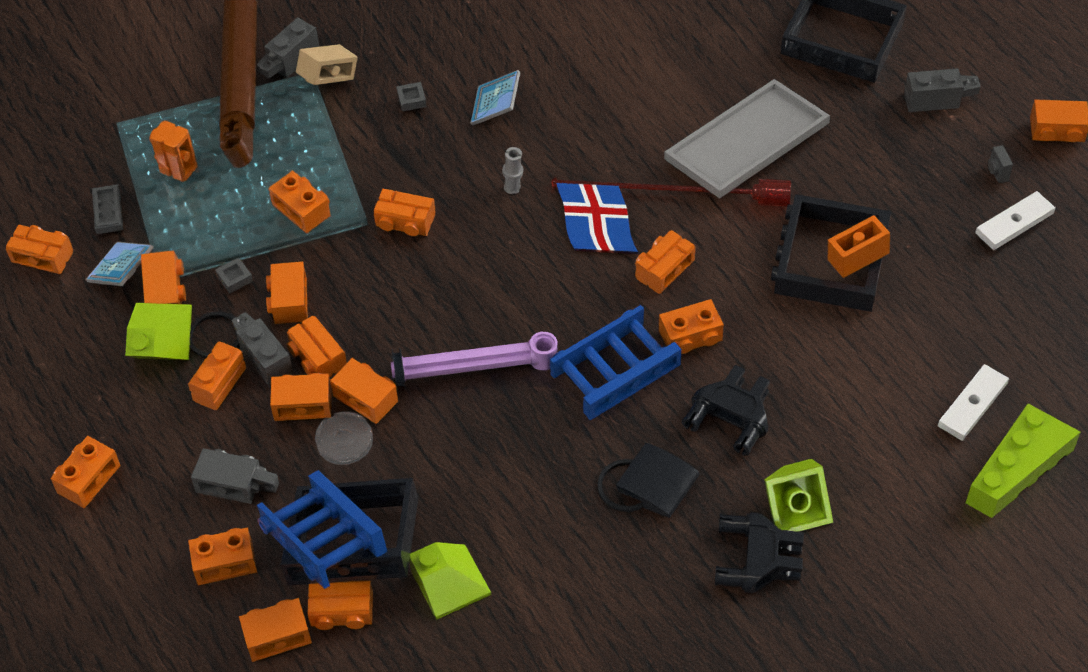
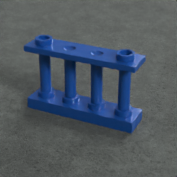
(619, 385)
(336, 506)

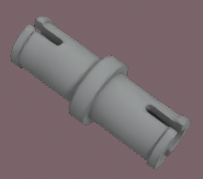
(512, 170)

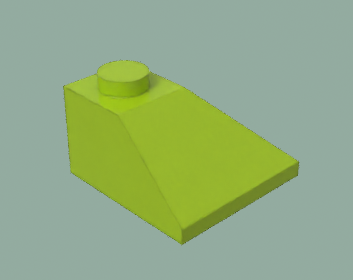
(159, 331)
(799, 496)
(447, 577)

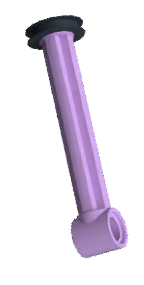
(535, 352)

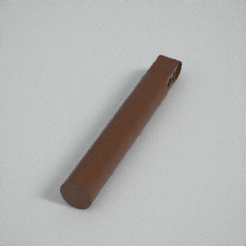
(238, 81)

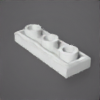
(1015, 220)
(973, 402)

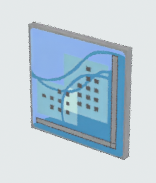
(495, 97)
(119, 264)

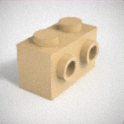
(326, 64)

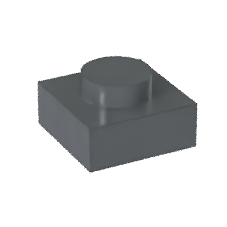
(411, 96)
(1000, 164)
(234, 275)

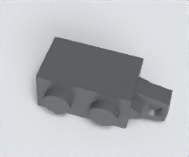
(284, 49)
(938, 89)
(261, 348)
(231, 476)

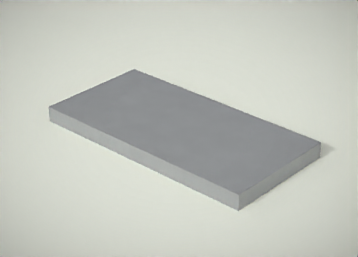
(746, 138)

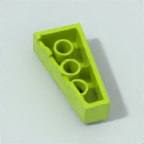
(1024, 454)

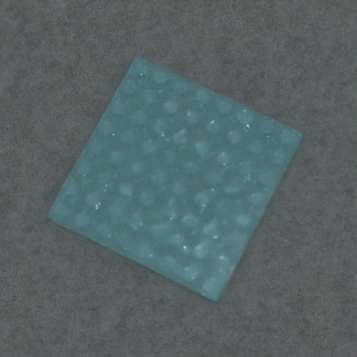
(229, 209)

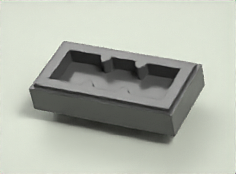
(107, 209)

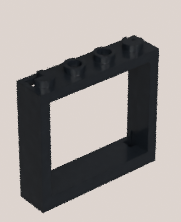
(839, 60)
(820, 289)
(363, 563)

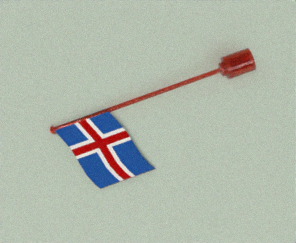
(599, 216)

